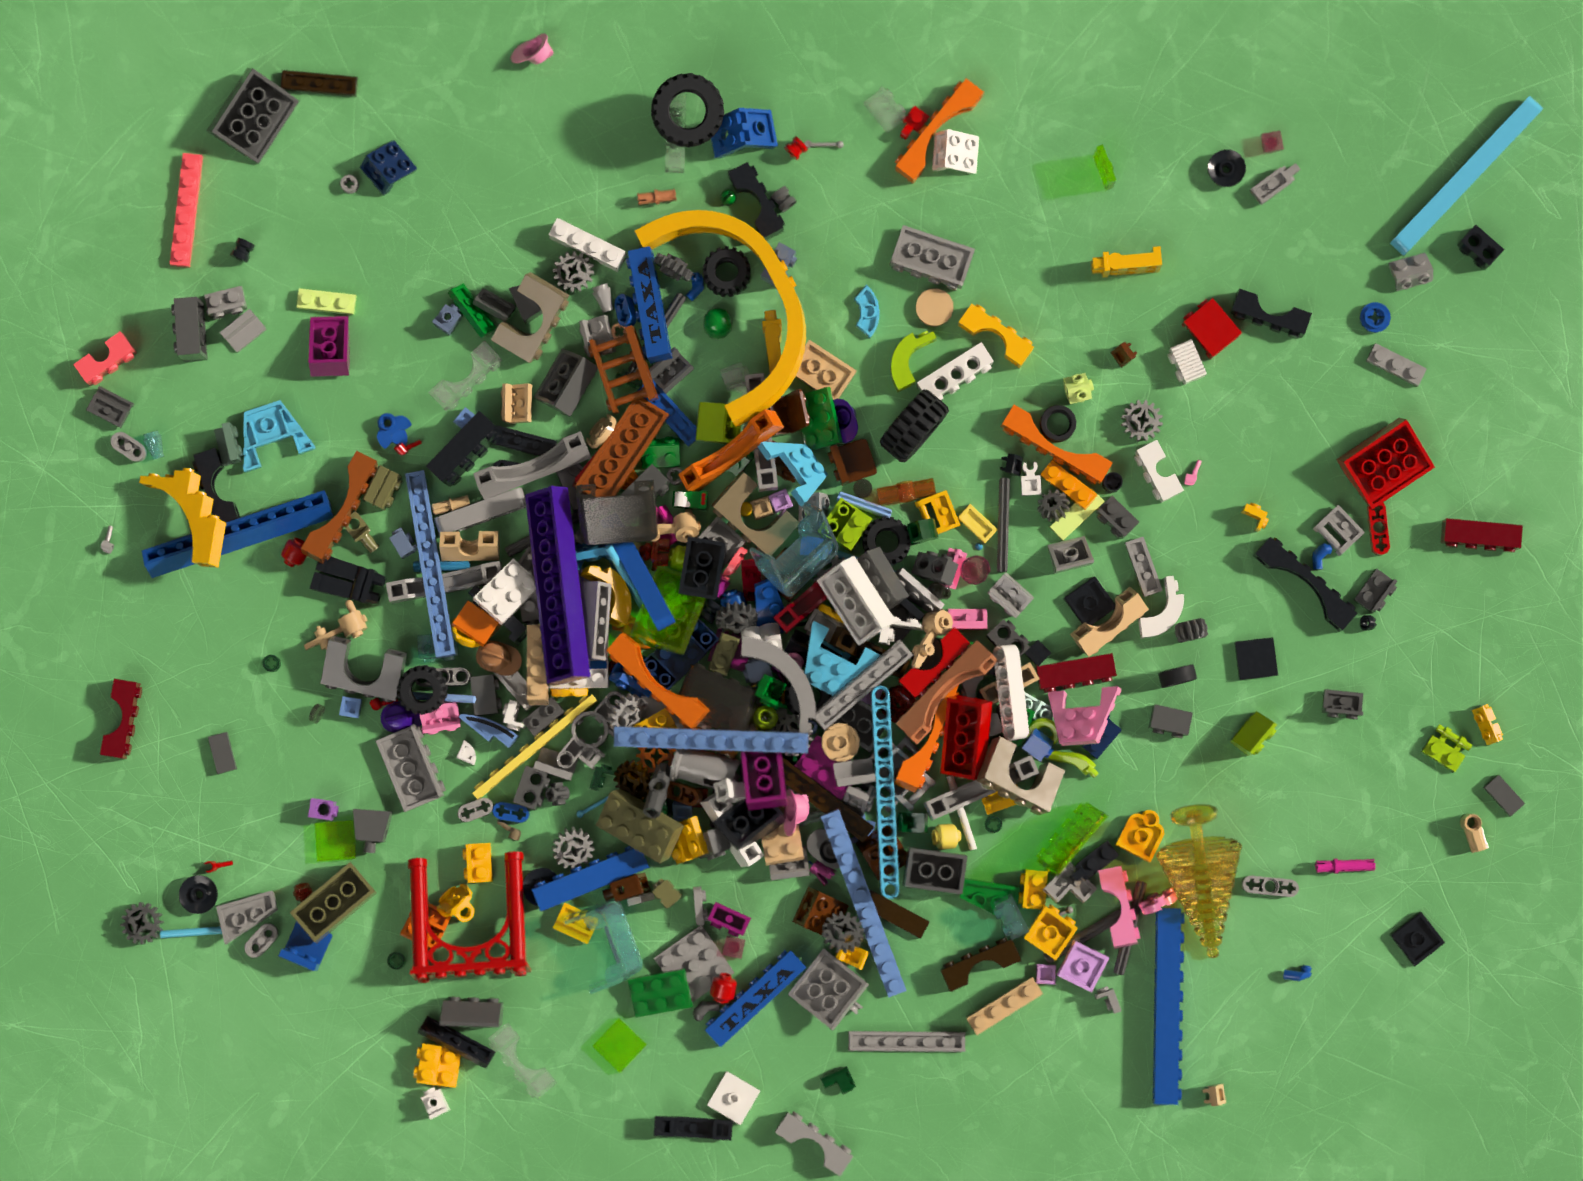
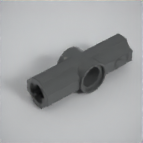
(657, 791)

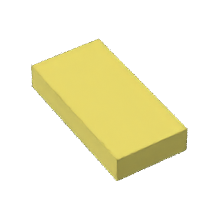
(977, 523)

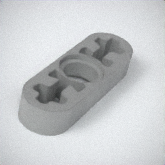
(1285, 882)

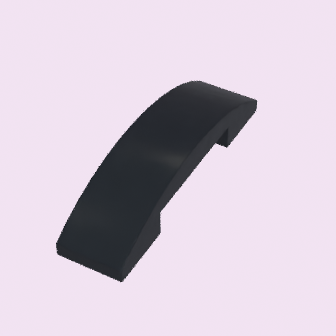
(693, 1127)

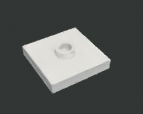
(733, 1098)

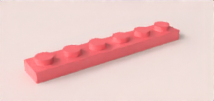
(186, 210)

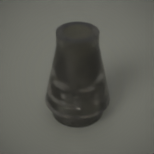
(939, 590)

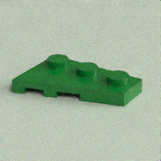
(985, 893)

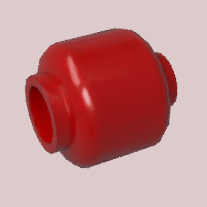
(292, 552)
(723, 988)

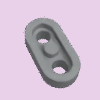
(129, 447)
(699, 898)
(261, 940)

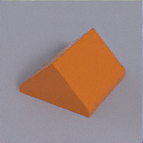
(476, 623)

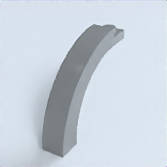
(776, 657)

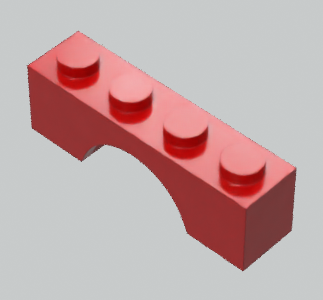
(917, 680)

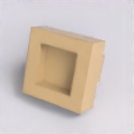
(1216, 1093)

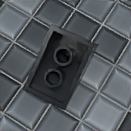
(702, 568)
(747, 826)

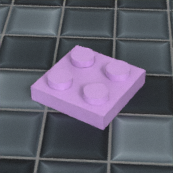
(1082, 966)

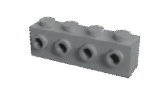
(596, 611)

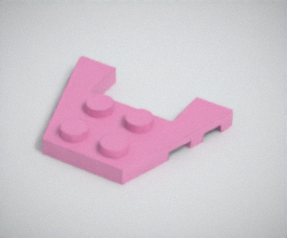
(1082, 724)

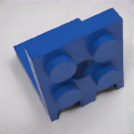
(744, 132)

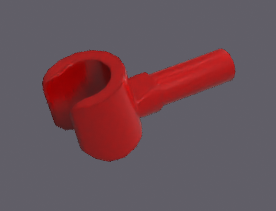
(402, 450)
(376, 704)
(215, 866)

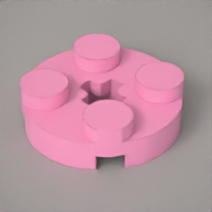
(1155, 902)

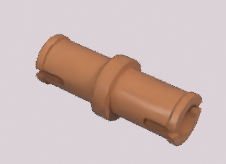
(656, 197)

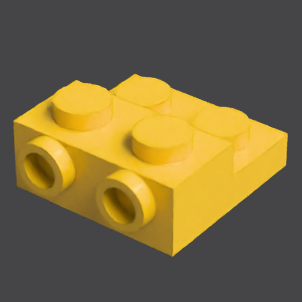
(690, 842)
(1051, 931)
(437, 1066)

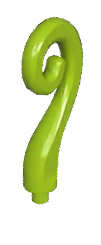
(1079, 760)

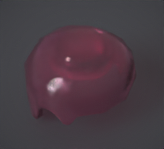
(975, 569)

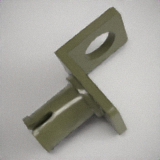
(362, 533)

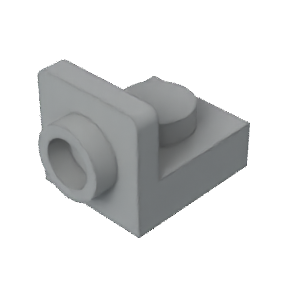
(1112, 1002)

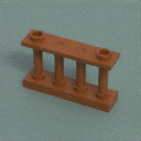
(641, 373)

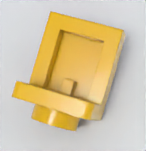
(1254, 511)
(854, 958)

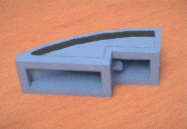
(490, 729)

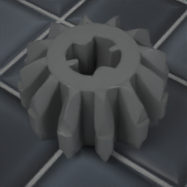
(1055, 511)
(1191, 630)

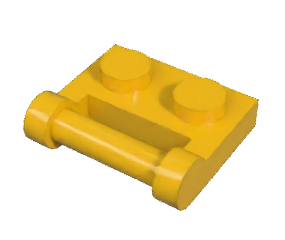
(943, 511)

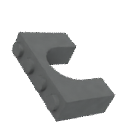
(338, 675)

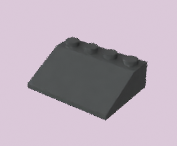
(253, 115)

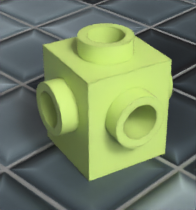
(1078, 388)

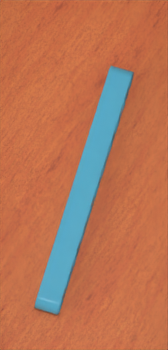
(1466, 175)
(887, 782)

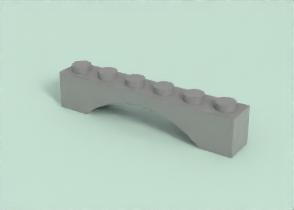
(566, 453)
(765, 468)
(454, 581)
(974, 791)

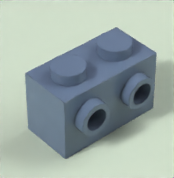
(783, 253)
(755, 671)

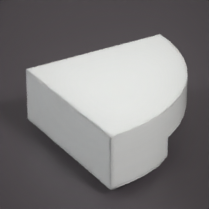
(467, 753)
(640, 898)

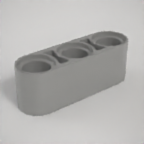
(451, 677)

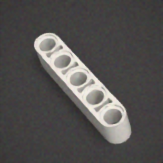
(1011, 692)

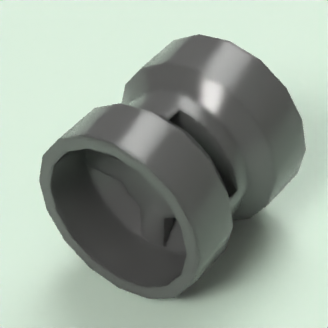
(783, 199)

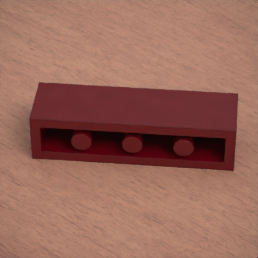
(1481, 534)
(1075, 672)

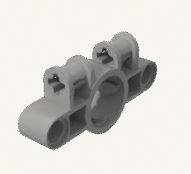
(577, 748)

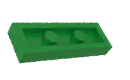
(476, 317)

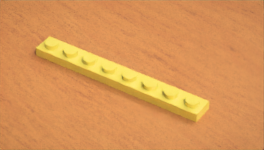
(528, 751)

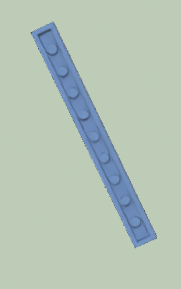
(430, 564)
(711, 739)
(863, 903)

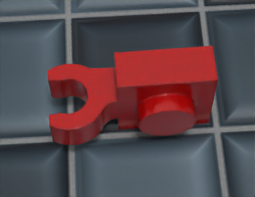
(914, 121)

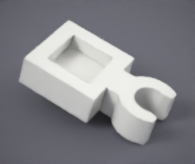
(1030, 483)

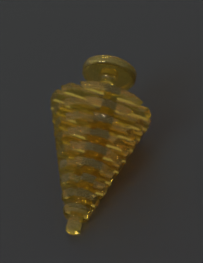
(1202, 873)

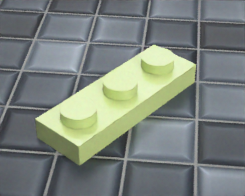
(326, 301)

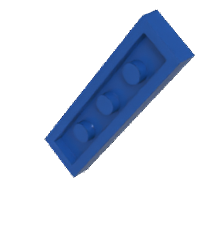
(677, 419)

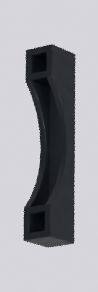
(1335, 610)

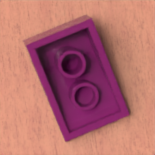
(329, 346)

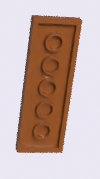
(623, 448)

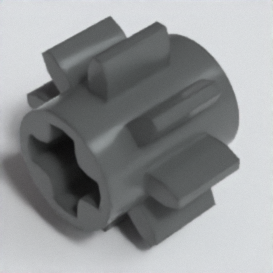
(557, 793)

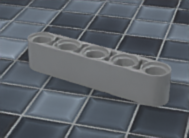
(481, 511)

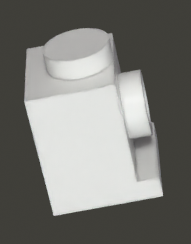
(729, 791)
(441, 1106)

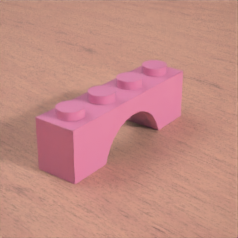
(1123, 930)

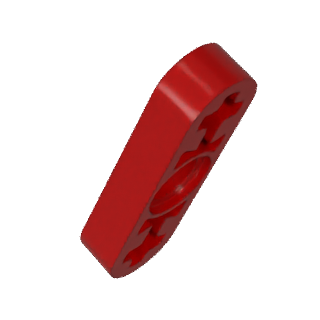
(1384, 541)

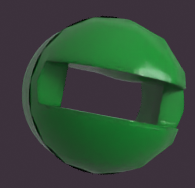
(730, 200)

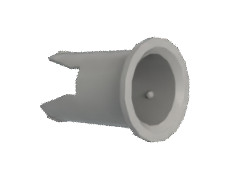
(703, 767)

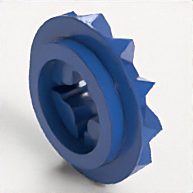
(1381, 311)

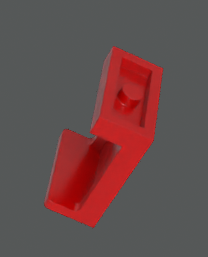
(1211, 327)

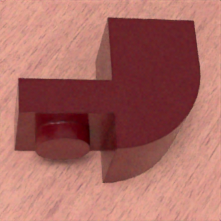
(750, 576)

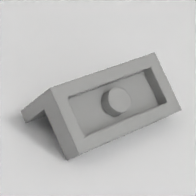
(243, 330)
(548, 763)
(854, 772)

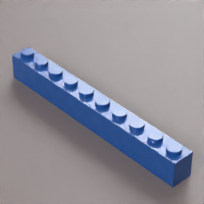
(243, 532)
(1167, 1006)

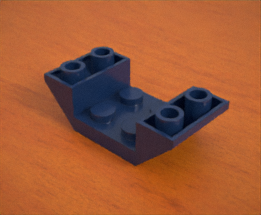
(671, 667)

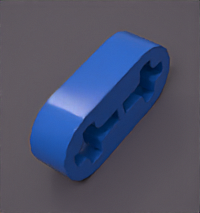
(625, 310)
(512, 807)

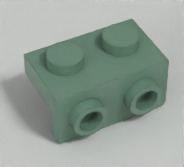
(227, 444)

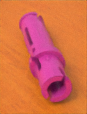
(1345, 865)

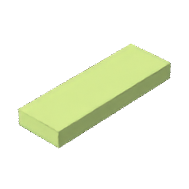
(1074, 518)

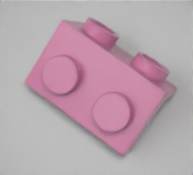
(443, 718)

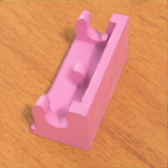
(969, 619)

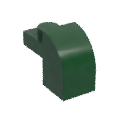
(922, 531)

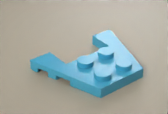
(269, 425)
(802, 465)
(829, 670)

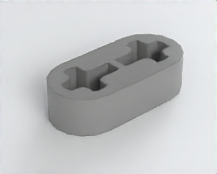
(474, 805)

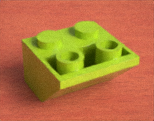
(715, 424)
(848, 524)
(1253, 734)

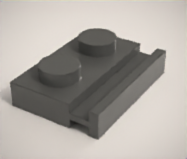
(110, 407)

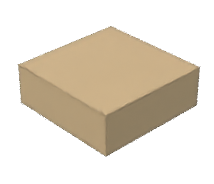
(761, 508)

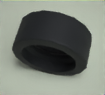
(1057, 409)
(1177, 676)

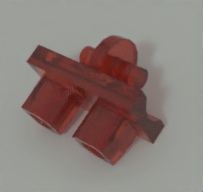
(648, 551)

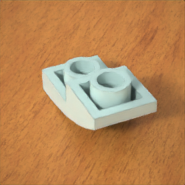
(1041, 709)

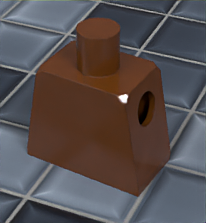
(632, 885)

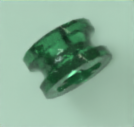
(268, 668)
(987, 822)
(392, 965)

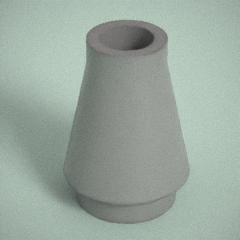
(603, 297)

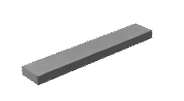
(862, 684)
(906, 1041)

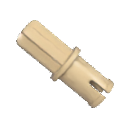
(450, 505)

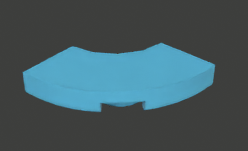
(868, 311)

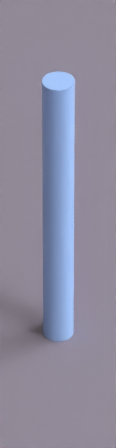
(450, 697)

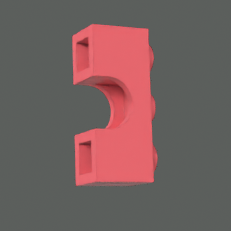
(119, 351)

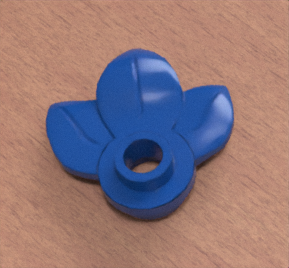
(393, 433)

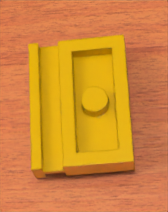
(575, 929)

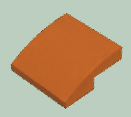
(437, 922)

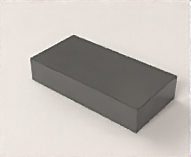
(494, 305)
(222, 753)
(1504, 795)

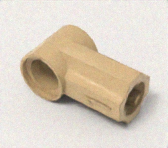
(1474, 834)

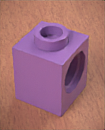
(314, 809)

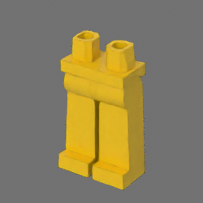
(1127, 264)
(772, 329)

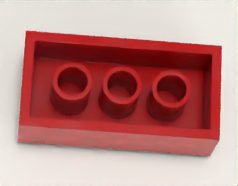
(965, 736)

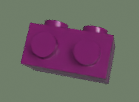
(728, 918)

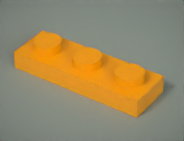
(1068, 484)

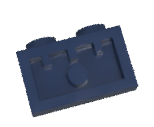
(387, 166)
(1109, 734)

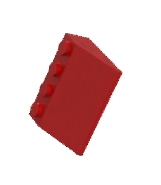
(1386, 462)

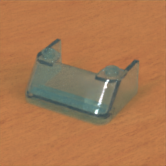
(802, 558)
(620, 937)

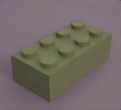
(625, 820)
(333, 902)

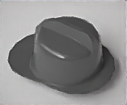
(821, 849)

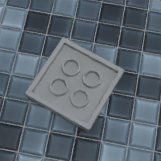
(699, 958)
(828, 989)

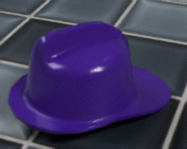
(846, 419)
(396, 717)

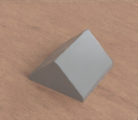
(1070, 555)

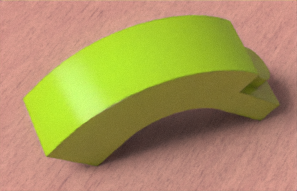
(900, 371)

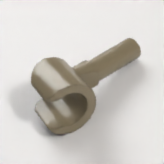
(514, 833)

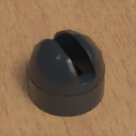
(1367, 622)

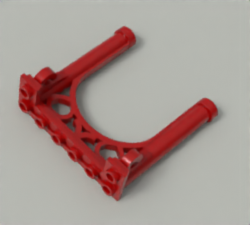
(514, 922)

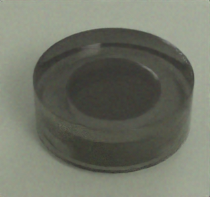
(862, 488)
(316, 713)

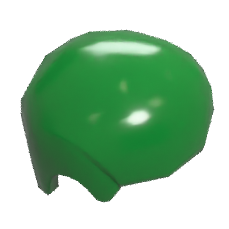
(717, 323)

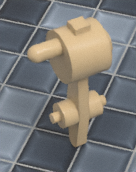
(683, 525)
(933, 624)
(351, 625)

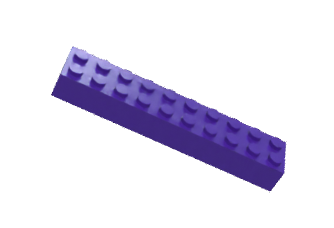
(557, 585)

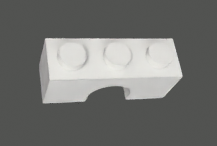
(1163, 486)

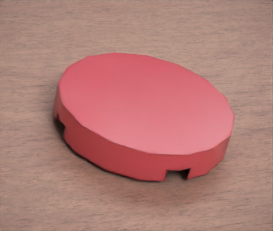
(734, 564)

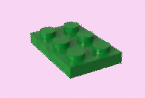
(823, 423)
(660, 993)

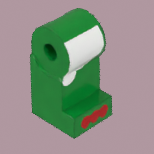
(690, 499)

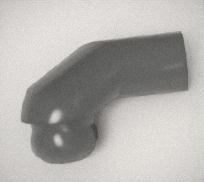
(703, 1008)

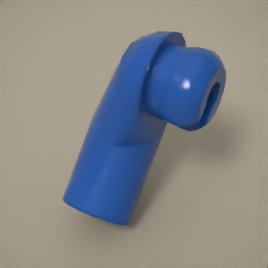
(697, 286)
(1318, 554)
(1297, 975)

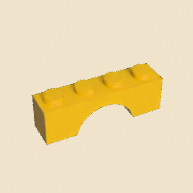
(977, 321)

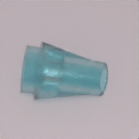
(154, 444)

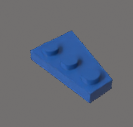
(767, 603)

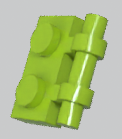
(1442, 752)

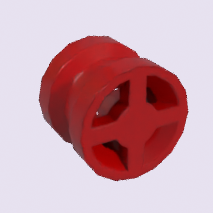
(796, 148)

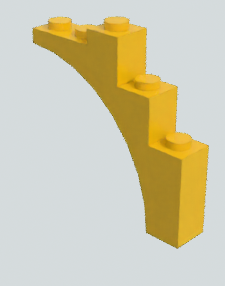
(197, 506)

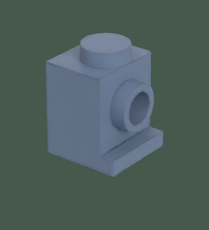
(448, 325)
(403, 543)

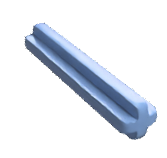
(865, 505)

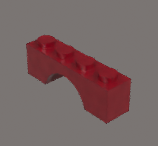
(801, 607)
(118, 742)

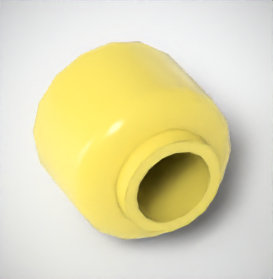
(946, 836)

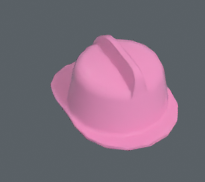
(534, 50)
(795, 811)

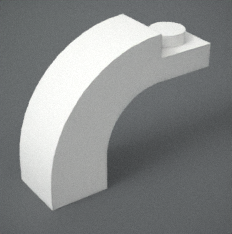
(1158, 624)

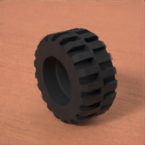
(661, 110)
(914, 425)

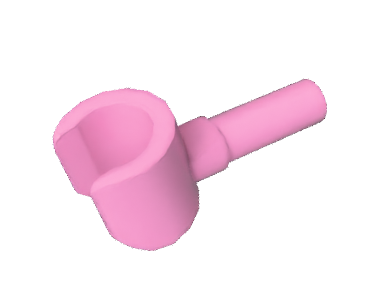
(1190, 479)

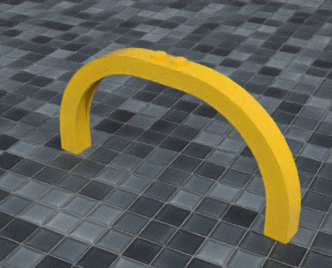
(706, 221)

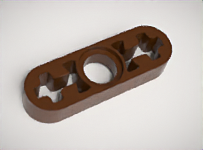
(685, 789)

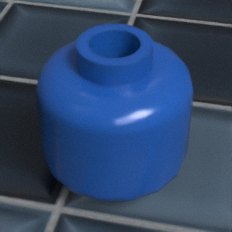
(731, 596)

